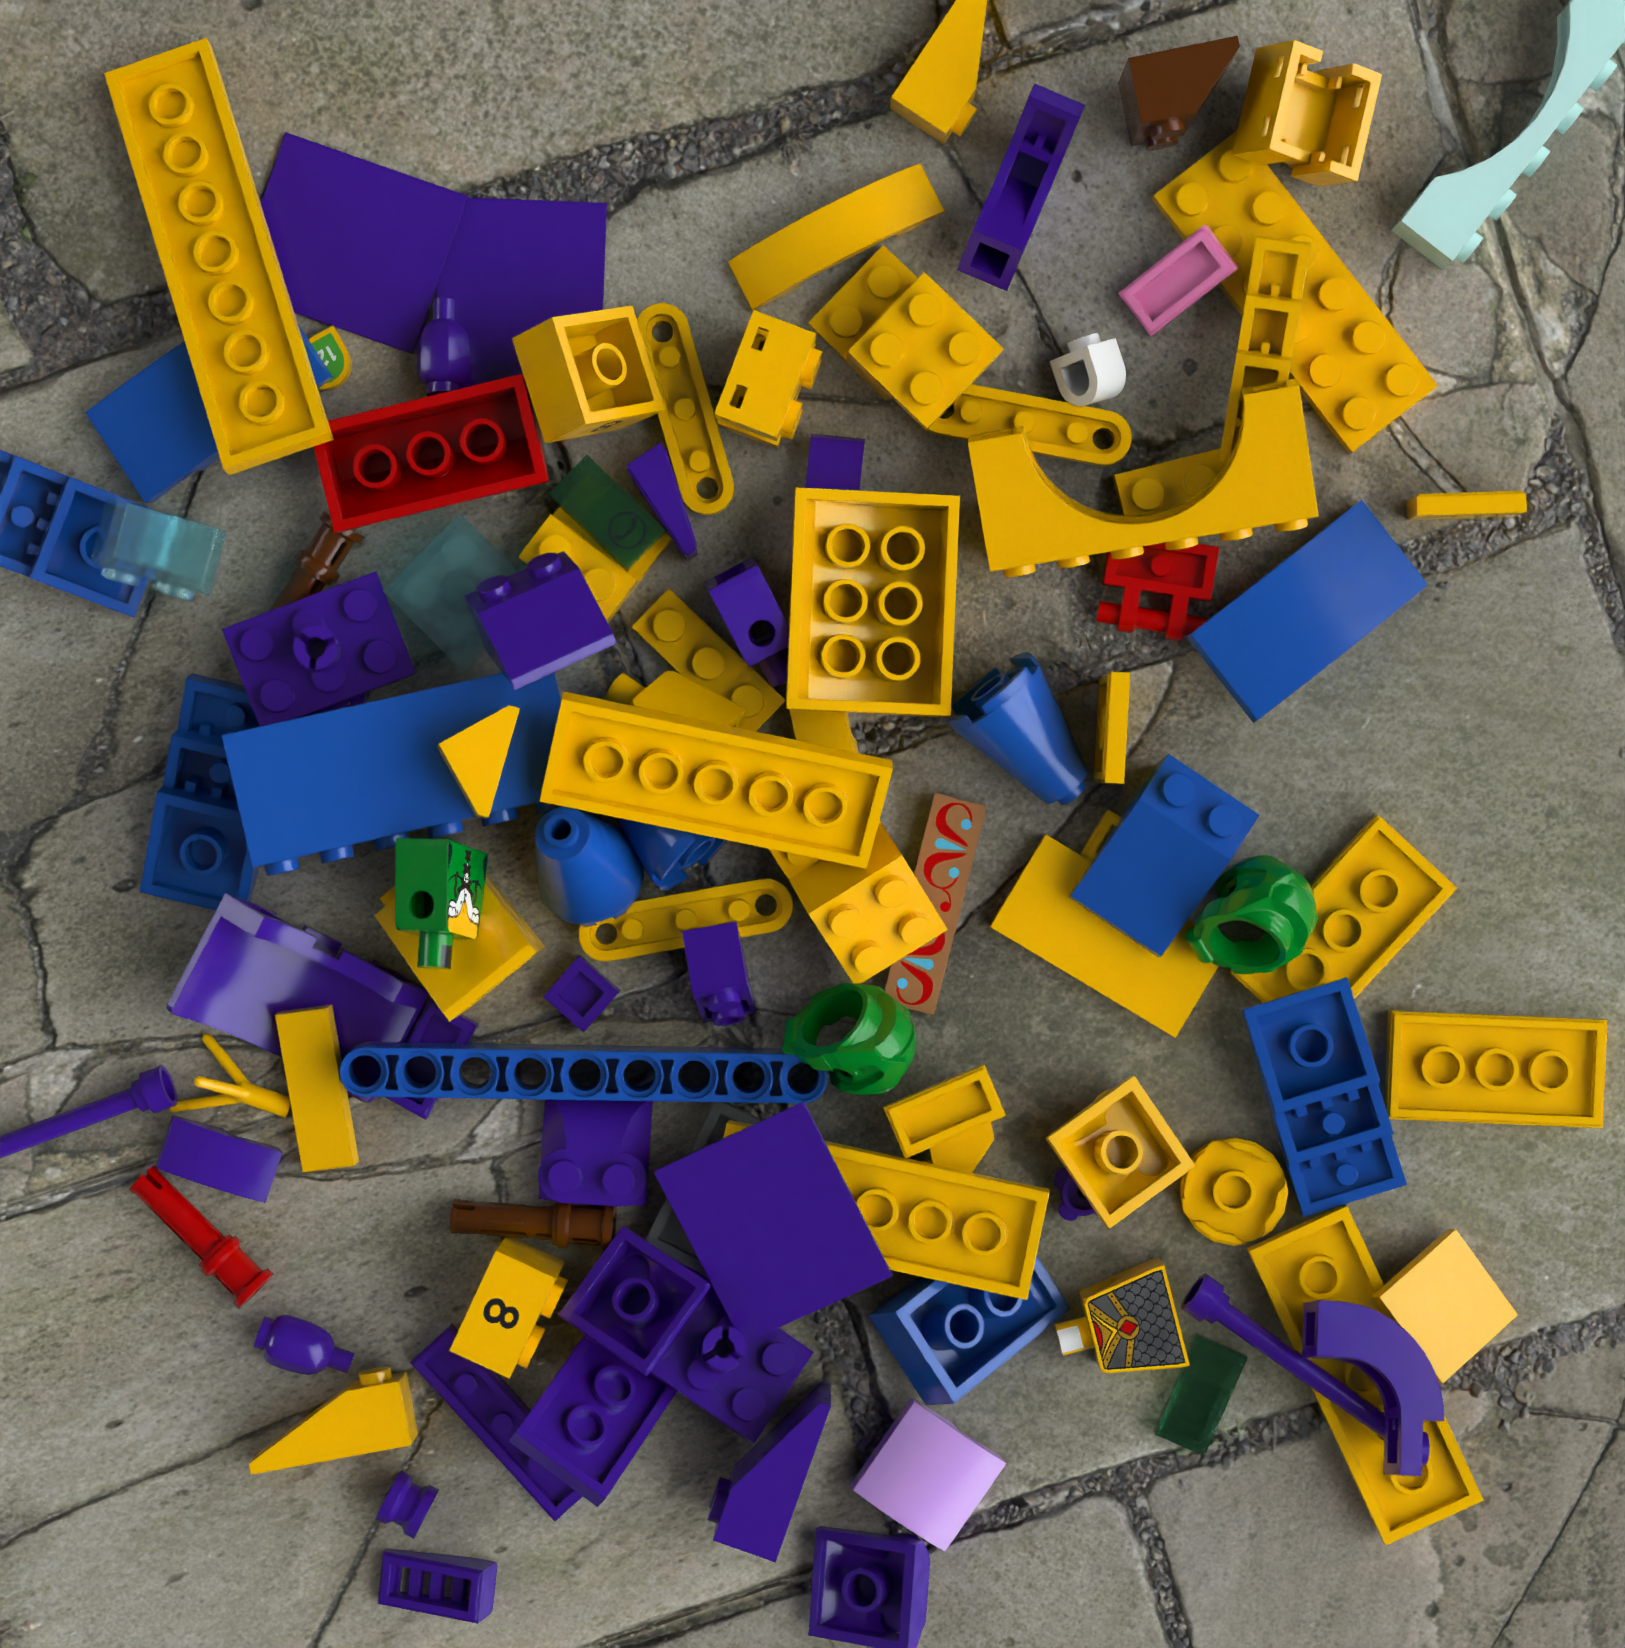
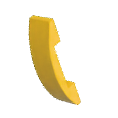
(835, 234)

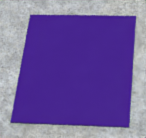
(358, 240)
(518, 268)
(773, 1222)

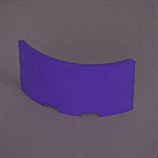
(262, 965)

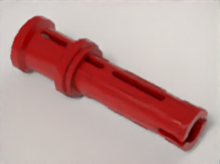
(219, 1254)

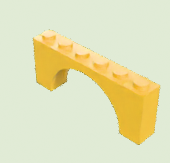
(1260, 485)

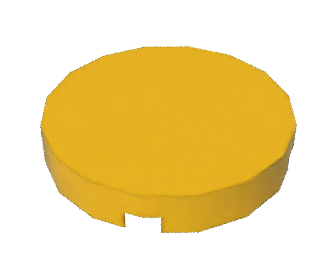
(1233, 1191)

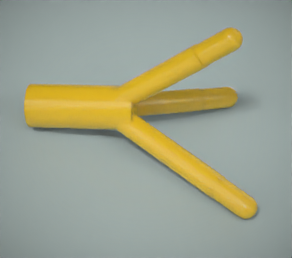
(243, 1092)

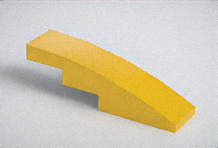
(1266, 324)

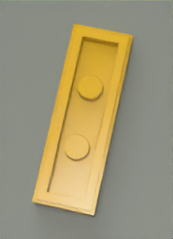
(315, 1088)

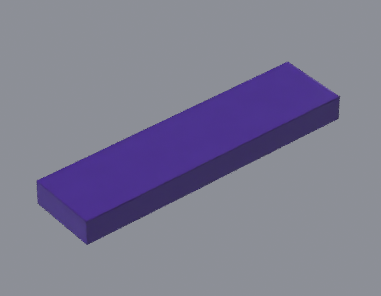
(493, 1415)

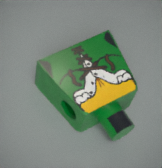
(438, 895)

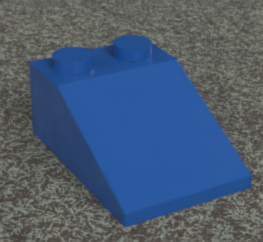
(1164, 855)
(958, 1334)

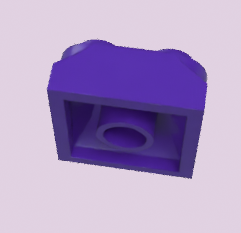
(595, 1152)
(634, 1300)
(869, 1588)

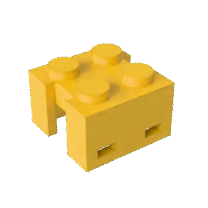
(1306, 117)
(768, 380)

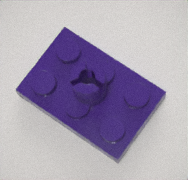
(319, 651)
(724, 1374)
(592, 1420)

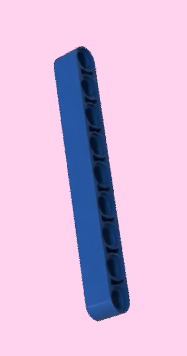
(558, 1082)

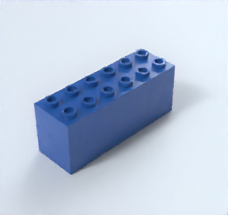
(378, 770)

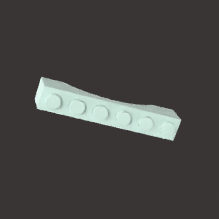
(1454, 205)

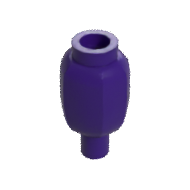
(443, 351)
(300, 1346)

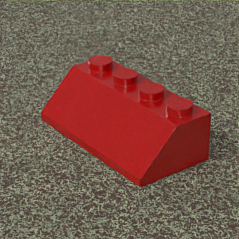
(431, 453)

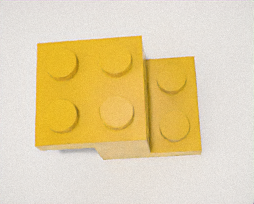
(905, 337)
(865, 913)

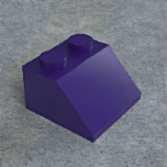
(538, 619)

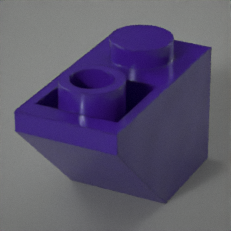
(719, 973)

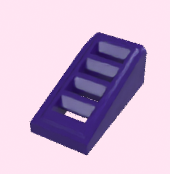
(658, 485)
(479, 1571)

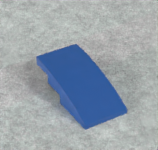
(161, 425)
(52, 530)
(1307, 611)
(196, 825)
(1324, 1096)

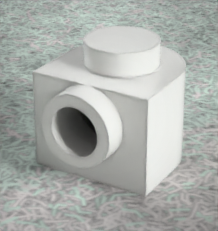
(1090, 371)

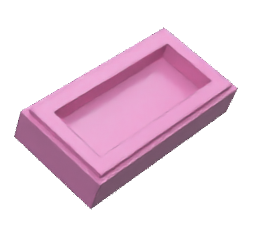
(1178, 280)

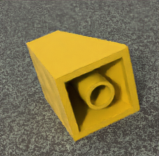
(476, 964)

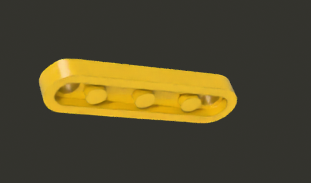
(688, 413)
(1050, 425)
(658, 922)

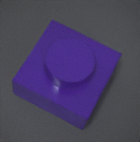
(581, 993)

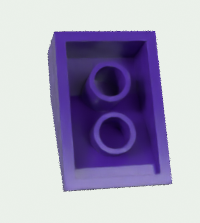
(765, 1484)

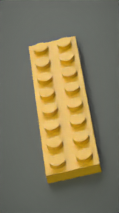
(218, 257)

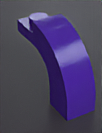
(1021, 187)
(1393, 1364)

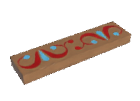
(943, 873)

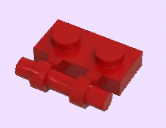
(1173, 573)

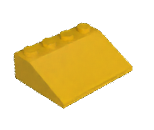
(872, 602)

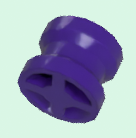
(407, 1504)

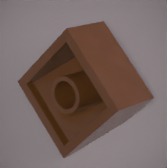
(1169, 88)

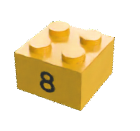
(588, 373)
(506, 1308)

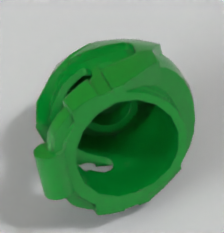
(1266, 896)
(871, 1054)

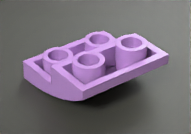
(927, 1474)

